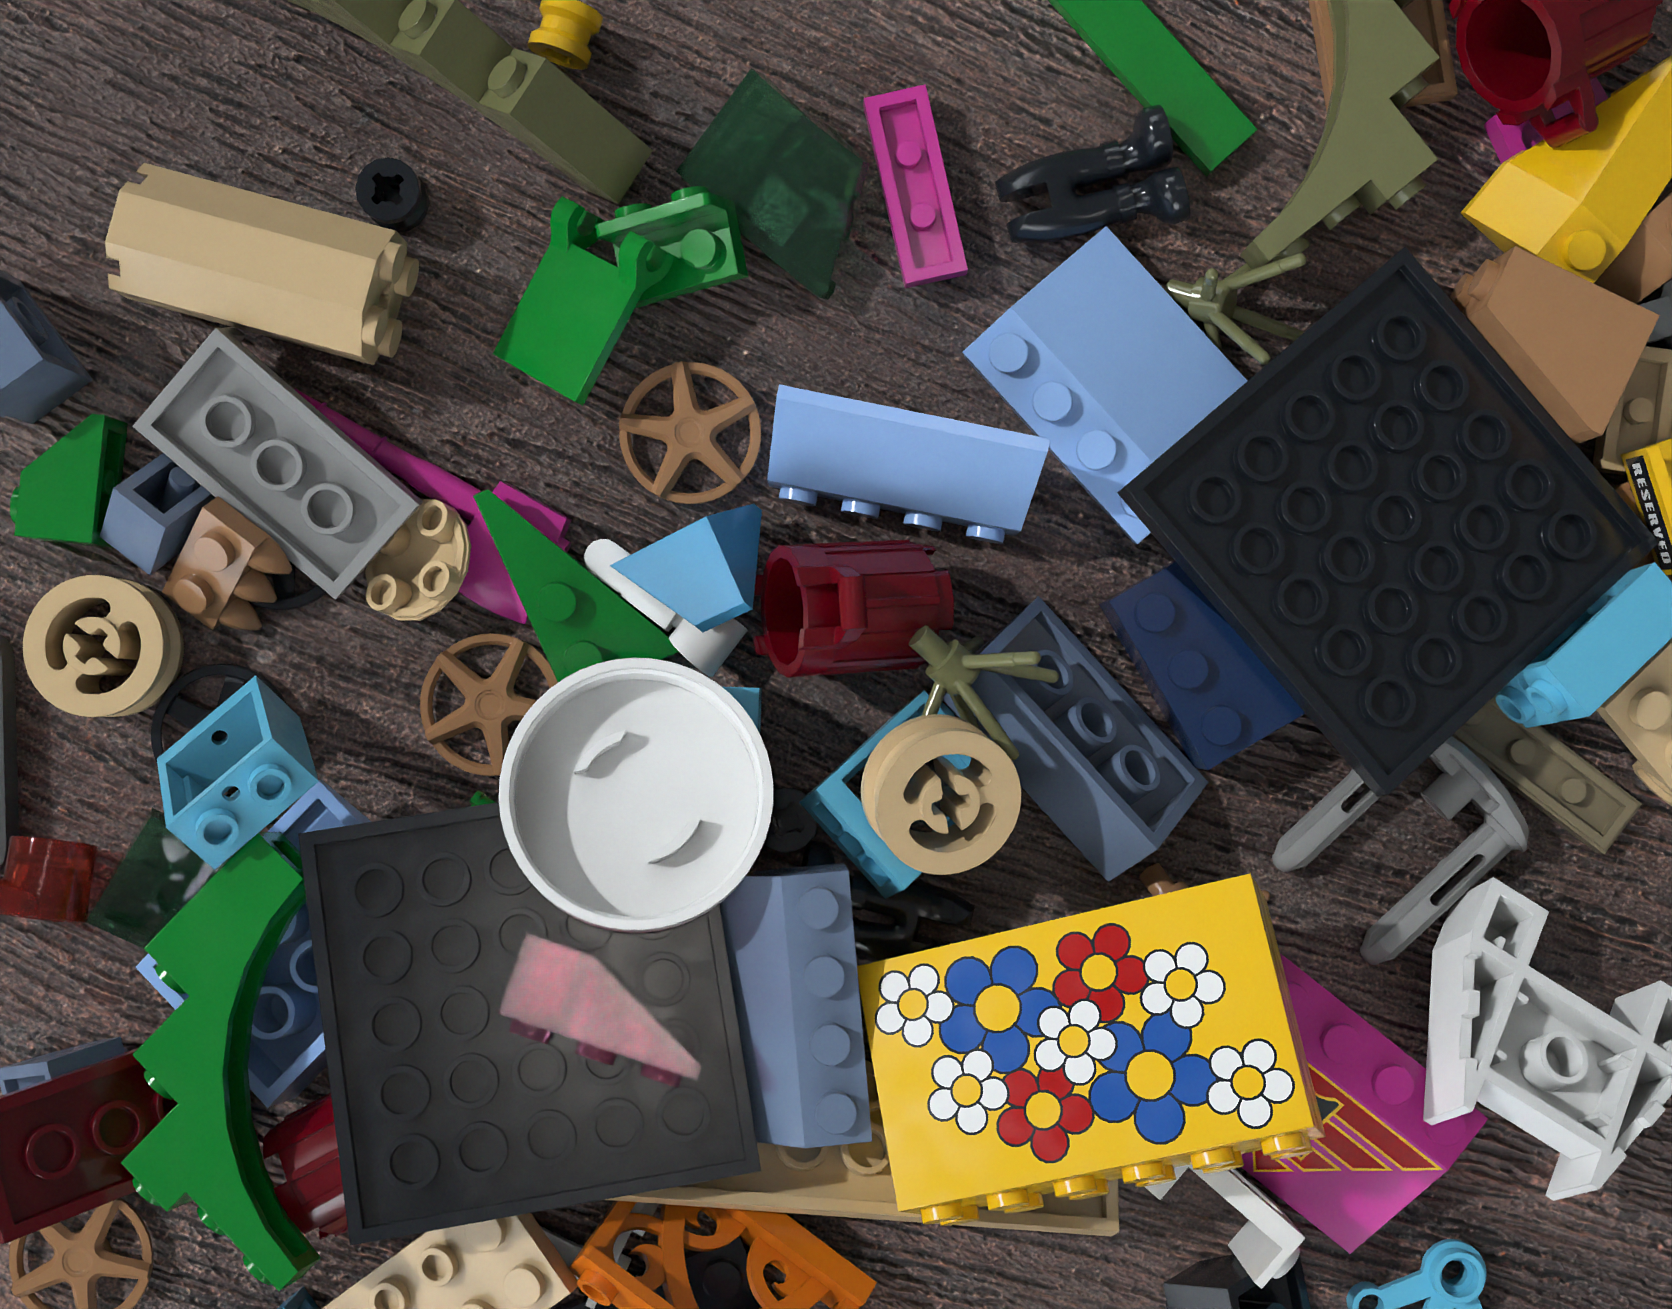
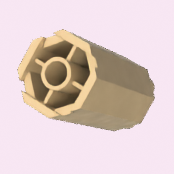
(260, 264)

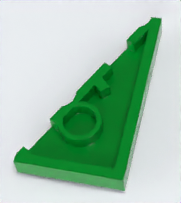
(567, 605)

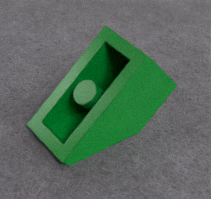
(71, 484)

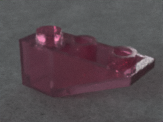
(580, 999)

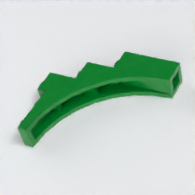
(200, 1058)

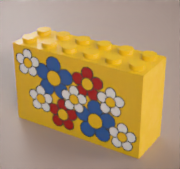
(1088, 1054)

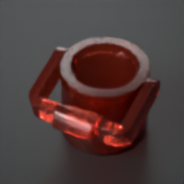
(48, 879)

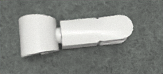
(702, 649)

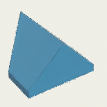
(703, 568)

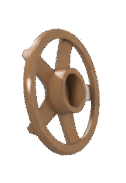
(689, 432)
(488, 702)
(82, 1259)

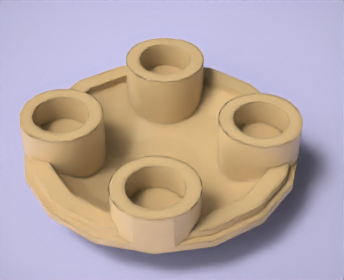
(420, 564)

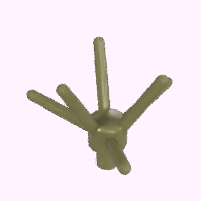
(1216, 301)
(956, 668)

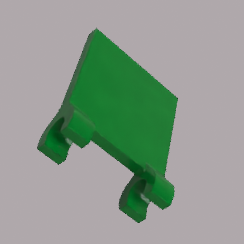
(578, 303)

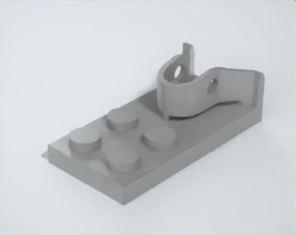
(277, 461)

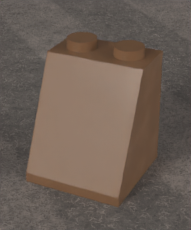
(1557, 335)

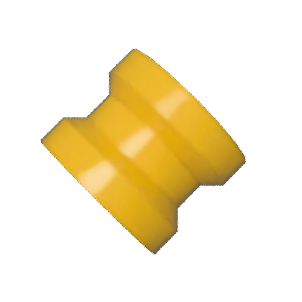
(565, 32)

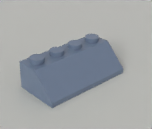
(1086, 746)
(799, 1005)

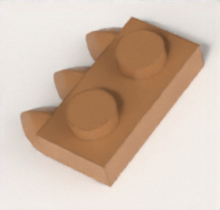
(225, 569)

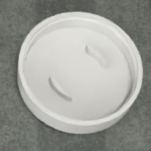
(636, 794)

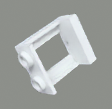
(1268, 1240)

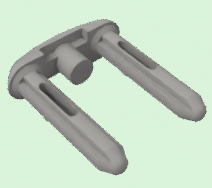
(1463, 780)

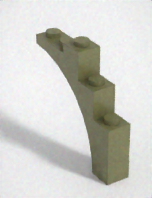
(502, 83)
(1365, 140)

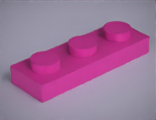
(915, 186)

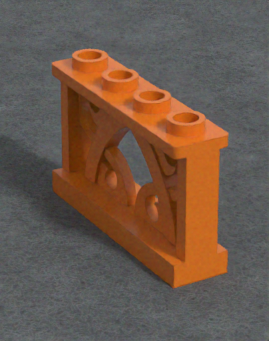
(810, 1265)

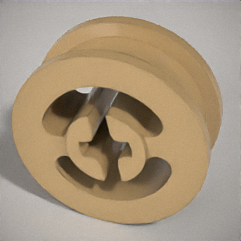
(70, 665)
(902, 789)

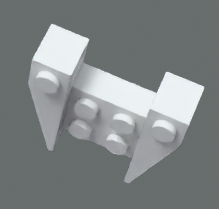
(1537, 1048)

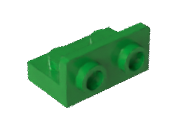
(694, 228)

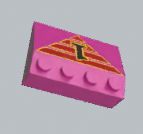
(1372, 1115)

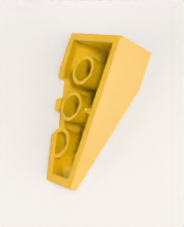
(1588, 195)

